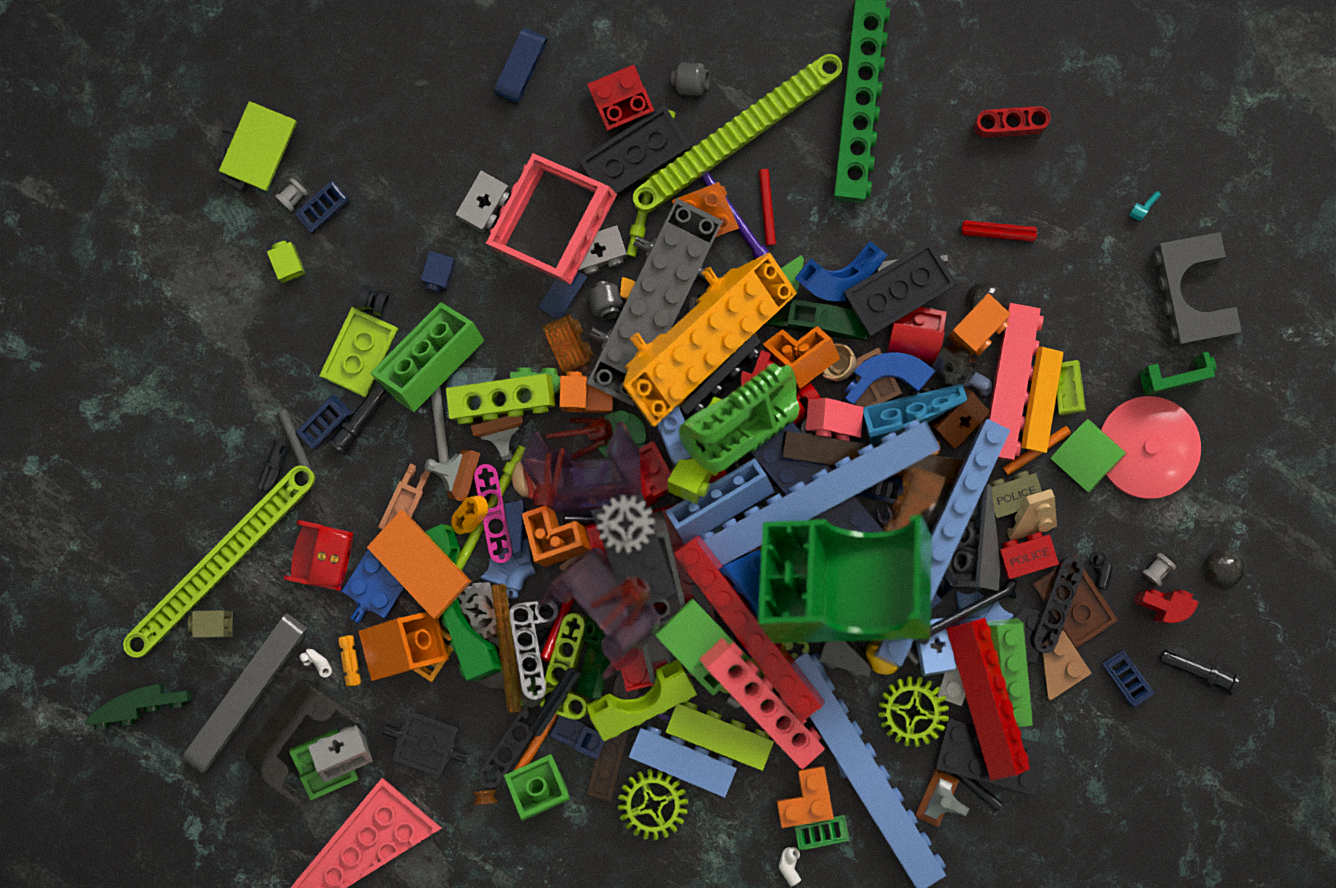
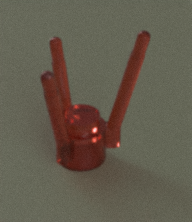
(599, 431)
(546, 493)
(634, 592)

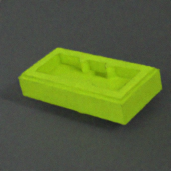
(1070, 389)

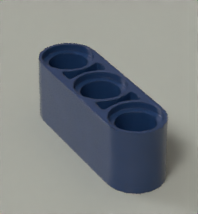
(520, 65)

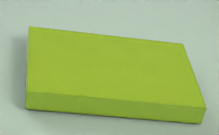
(258, 146)
(358, 351)

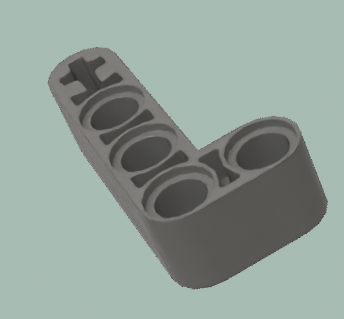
(530, 654)

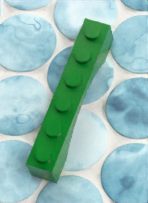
(476, 655)

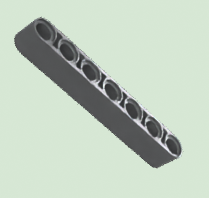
(244, 693)

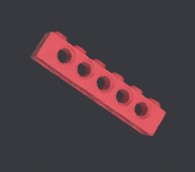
(720, 660)

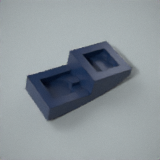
(561, 296)
(578, 735)

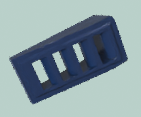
(316, 199)
(338, 406)
(888, 497)
(515, 525)
(1141, 682)

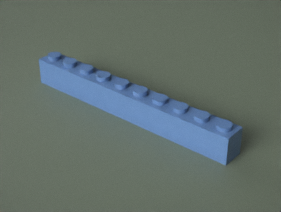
(825, 490)
(954, 518)
(871, 781)

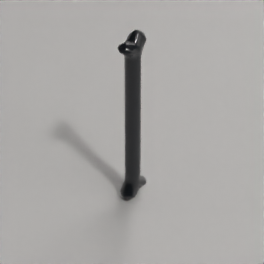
(1007, 590)

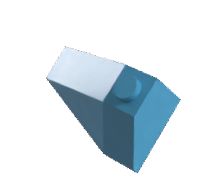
(893, 415)

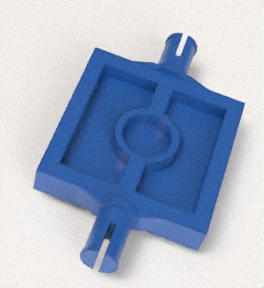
(373, 588)

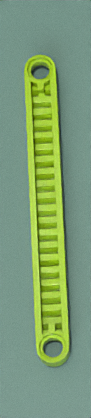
(737, 133)
(219, 562)

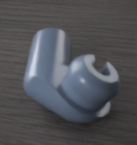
(981, 383)

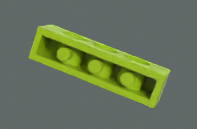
(461, 397)

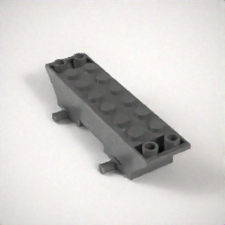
(658, 293)

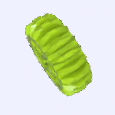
(900, 708)
(661, 824)

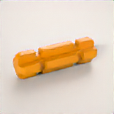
(349, 660)

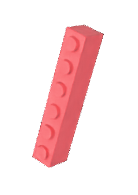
(1013, 374)

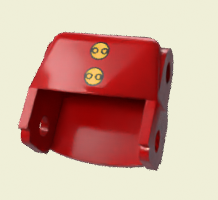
(321, 556)

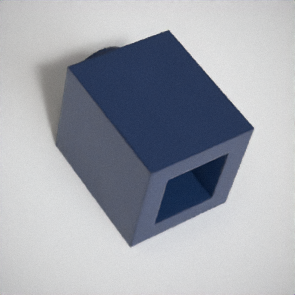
(438, 271)

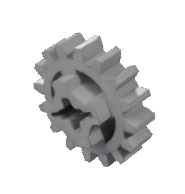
(612, 525)
(479, 608)

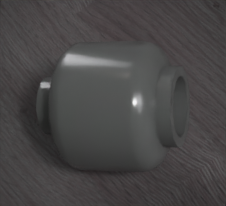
(690, 78)
(605, 300)

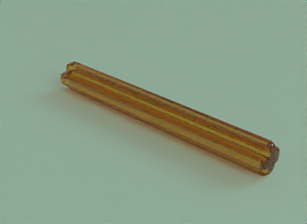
(506, 648)

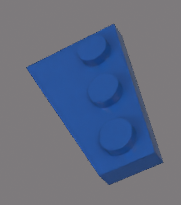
(746, 576)

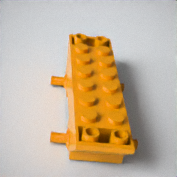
(704, 338)

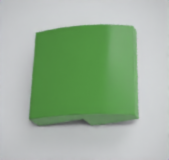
(1088, 455)
(310, 778)

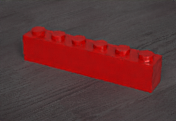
(988, 699)

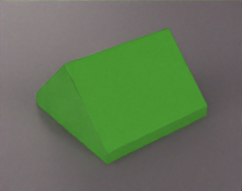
(537, 787)

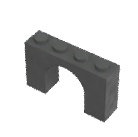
(1187, 323)

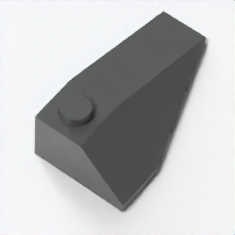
(977, 554)

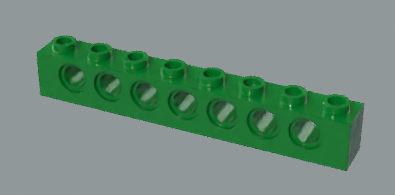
(845, 188)

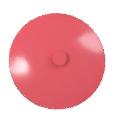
(1158, 444)

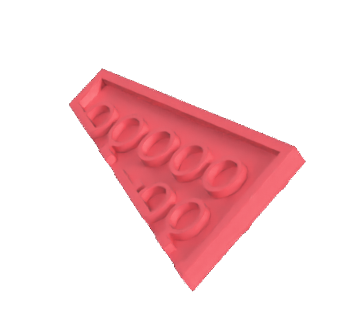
(370, 837)

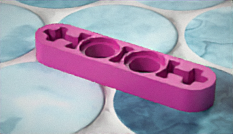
(494, 513)

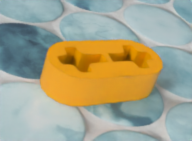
(469, 515)

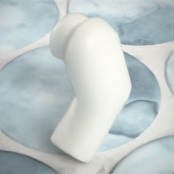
(319, 661)
(787, 865)

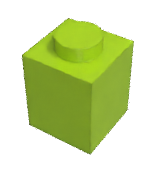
(285, 261)

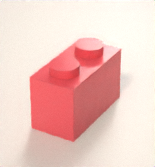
(834, 419)

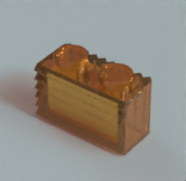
(567, 344)

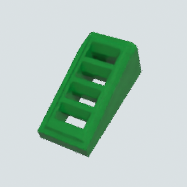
(823, 841)

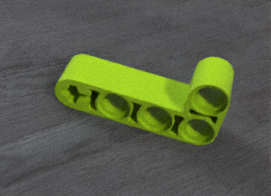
(559, 659)

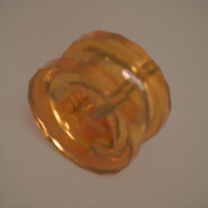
(485, 797)

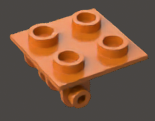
(713, 201)

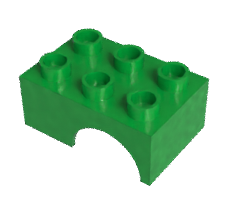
(844, 583)

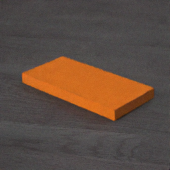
(419, 564)

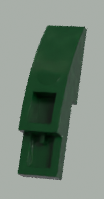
(830, 319)
(595, 662)
(129, 705)

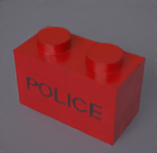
(1027, 556)

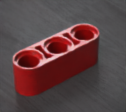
(1022, 115)

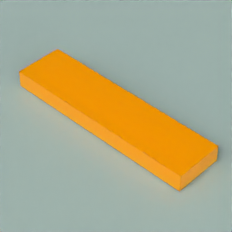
(1042, 399)

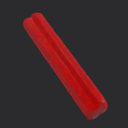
(998, 230)

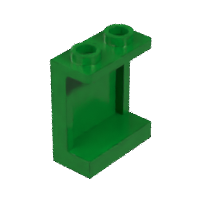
(1154, 383)

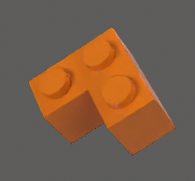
(979, 325)
(806, 356)
(581, 397)
(549, 541)
(812, 805)

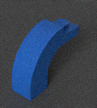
(831, 284)
(897, 365)

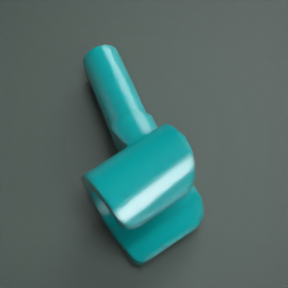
(1139, 211)

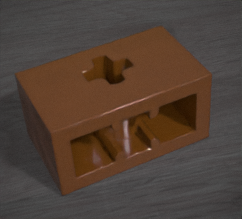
(956, 431)

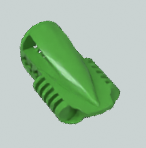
(742, 419)

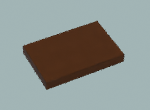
(1088, 611)

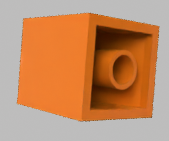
(403, 645)

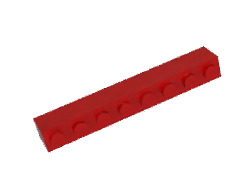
(743, 622)

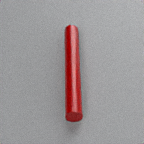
(767, 207)
(551, 640)

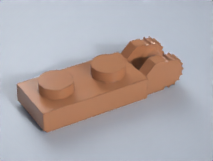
(405, 496)

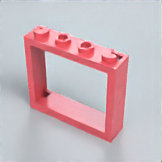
(582, 237)

